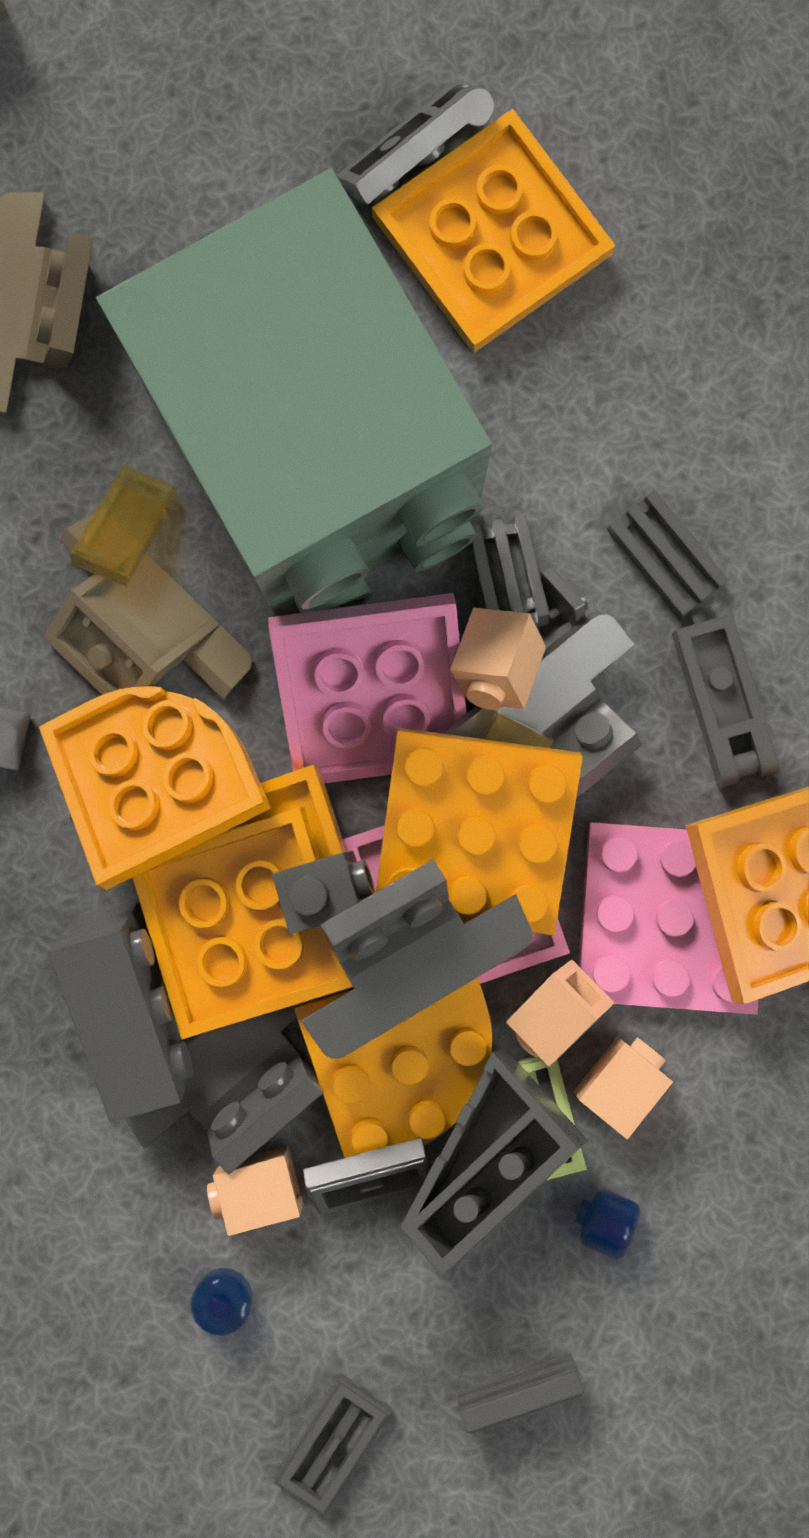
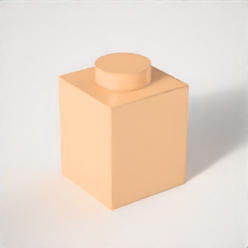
(498, 658)
(559, 1013)
(624, 1085)
(256, 1192)

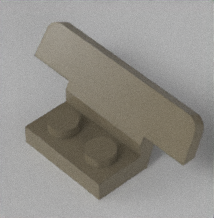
(37, 291)
(141, 631)

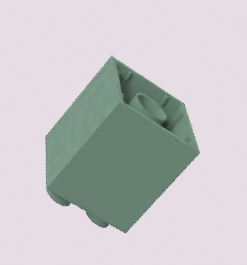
(306, 398)

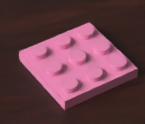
(361, 675)
(649, 922)

